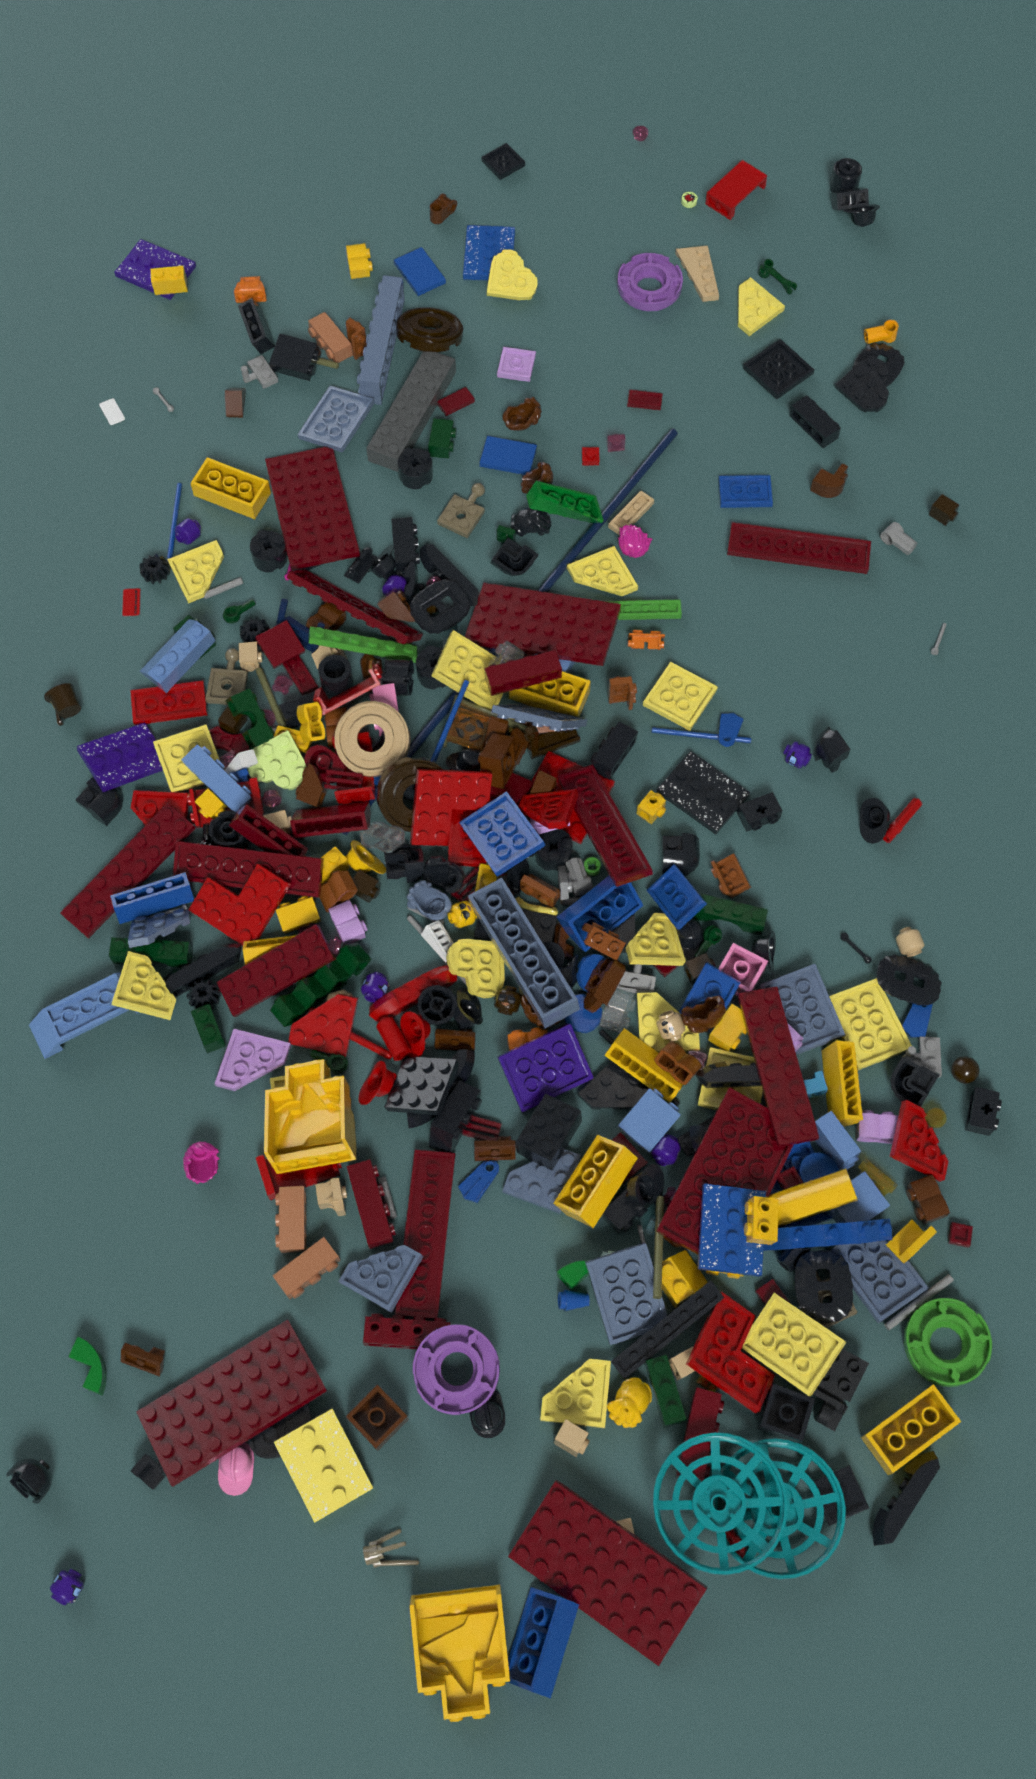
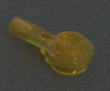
(936, 1118)

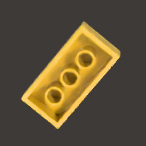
(230, 488)
(560, 695)
(595, 1181)
(911, 1429)

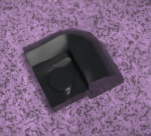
(513, 558)
(831, 749)
(102, 805)
(681, 851)
(404, 862)
(912, 1080)

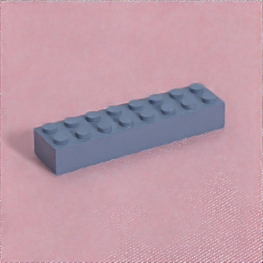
(381, 339)
(524, 953)

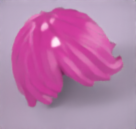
(633, 541)
(201, 1162)

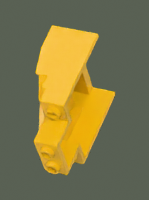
(309, 1119)
(460, 1648)

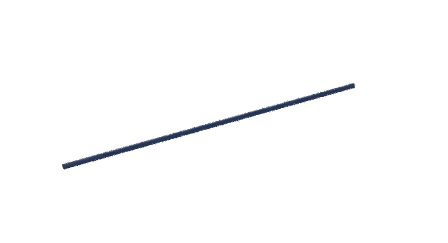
(551, 580)

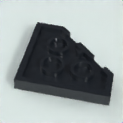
(613, 1089)

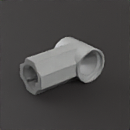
(895, 535)
(580, 881)

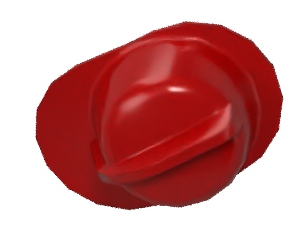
(415, 1032)
(377, 1084)

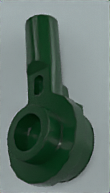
(232, 613)
(711, 936)
(337, 1063)

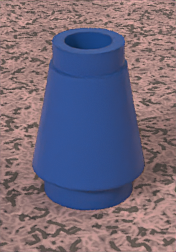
(572, 1300)

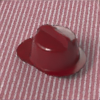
(324, 760)

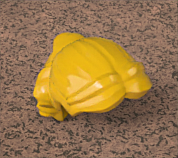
(630, 1402)

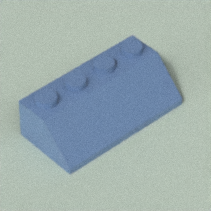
(178, 655)

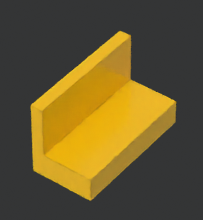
(909, 1240)

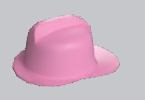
(236, 1470)

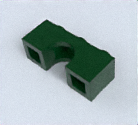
(246, 704)
(666, 1392)

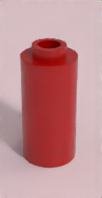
(393, 1038)

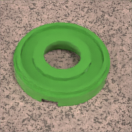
(970, 1328)

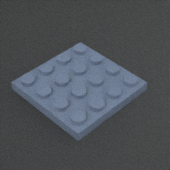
(539, 717)

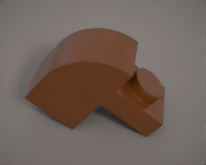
(830, 485)

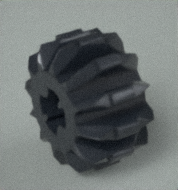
(154, 569)
(252, 628)
(202, 988)

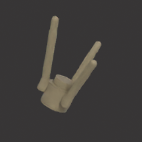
(375, 1552)

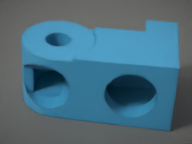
(816, 1086)

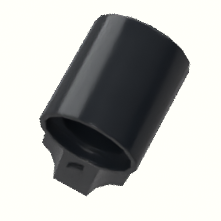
(791, 1256)

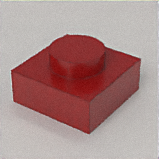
(590, 456)

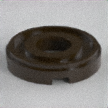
(411, 329)
(392, 787)

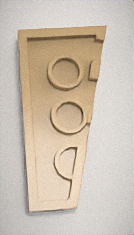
(700, 270)

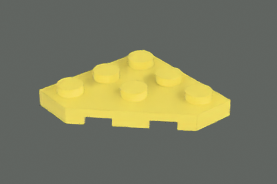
(756, 306)
(197, 569)
(604, 572)
(656, 943)
(143, 988)
(649, 1008)
(580, 1396)

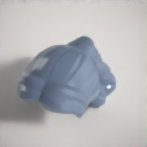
(428, 901)

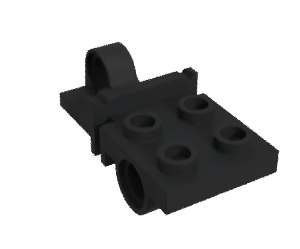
(839, 1385)

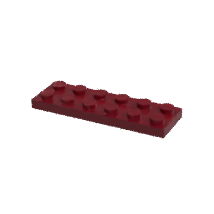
(276, 970)

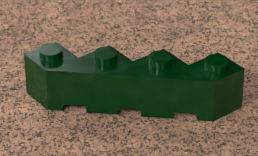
(312, 990)

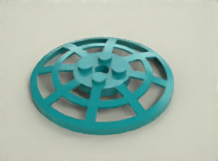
(735, 1503)
(795, 1509)

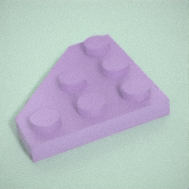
(250, 1058)

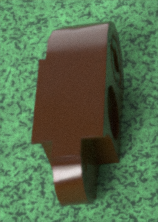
(603, 983)

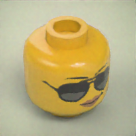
(462, 914)

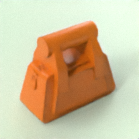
(250, 288)

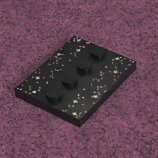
(703, 792)

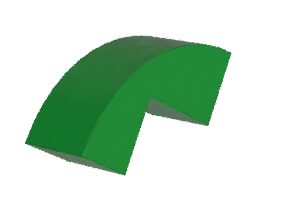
(573, 1274)
(88, 1355)

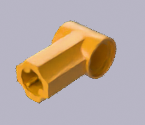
(884, 333)

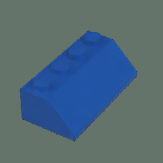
(602, 905)
(541, 1641)

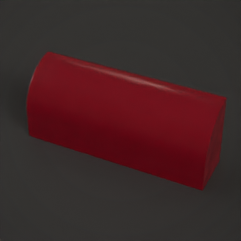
(331, 819)

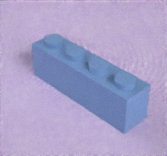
(216, 779)

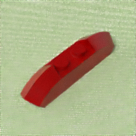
(408, 994)

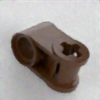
(441, 209)

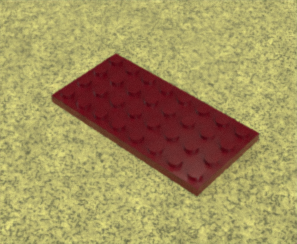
(312, 508)
(544, 622)
(734, 1152)
(230, 1402)
(608, 1572)

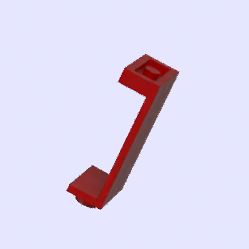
(734, 188)
(330, 704)
(360, 794)
(199, 820)
(302, 1177)

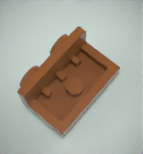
(356, 337)
(622, 690)
(730, 875)
(540, 890)
(603, 942)

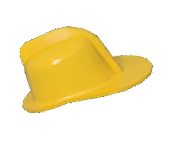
(361, 859)

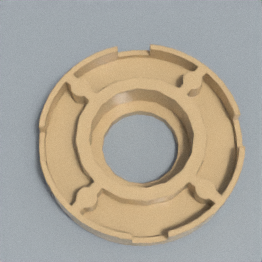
(396, 738)

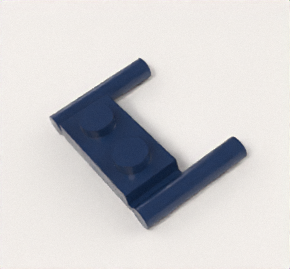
(300, 630)

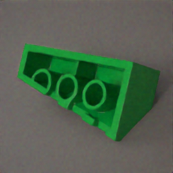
(564, 502)

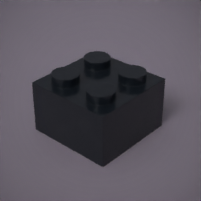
(786, 1413)

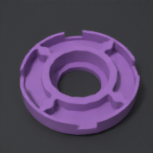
(649, 266)
(428, 1374)

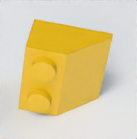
(680, 1278)

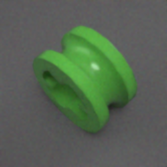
(592, 860)

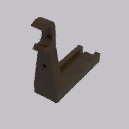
(549, 741)

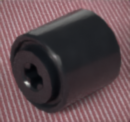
(845, 175)
(335, 675)

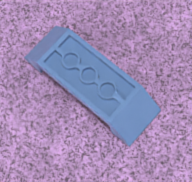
(75, 1015)

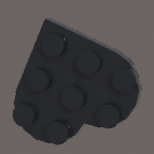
(866, 385)
(263, 1443)

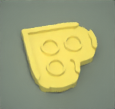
(510, 278)
(479, 965)

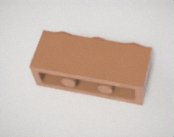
(330, 338)
(291, 1219)
(307, 1268)

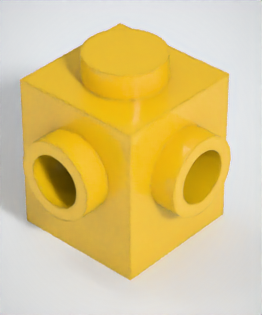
(210, 804)
(651, 807)

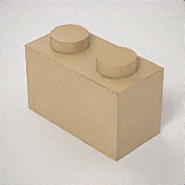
(572, 1438)

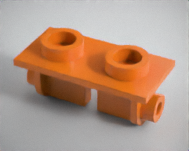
(653, 639)

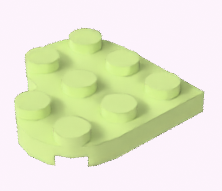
(279, 762)

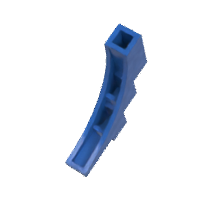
(832, 1234)

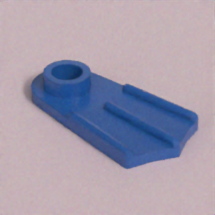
(729, 729)
(917, 1021)
(478, 1181)

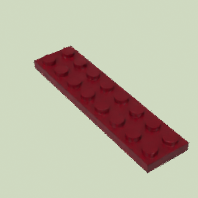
(799, 548)
(358, 608)
(606, 827)
(235, 865)
(127, 869)
(778, 1067)
(427, 1231)

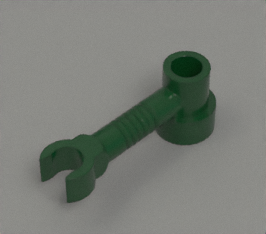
(767, 269)

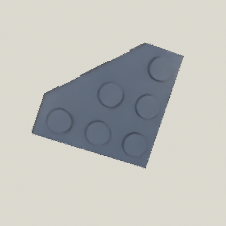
(145, 930)
(540, 1185)
(382, 1275)

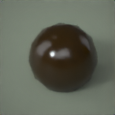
(965, 1070)

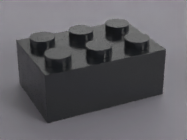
(548, 1132)

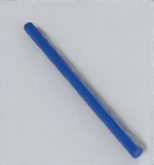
(174, 521)
(449, 722)
(696, 734)

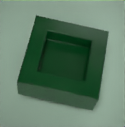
(504, 532)

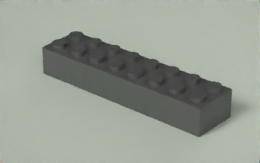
(411, 409)

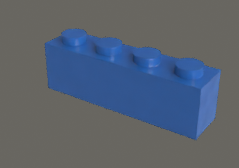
(152, 898)

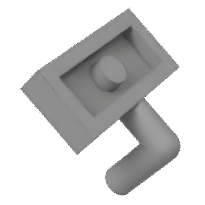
(260, 371)
(565, 886)
(637, 982)
(928, 1053)

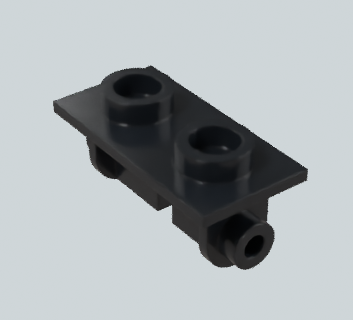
(361, 565)

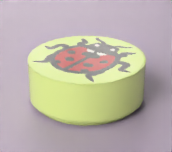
(689, 199)

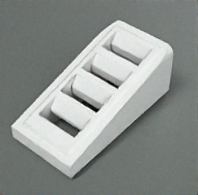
(241, 761)
(434, 932)

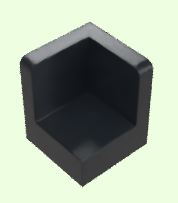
(149, 1471)

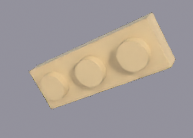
(631, 512)

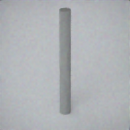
(926, 1296)

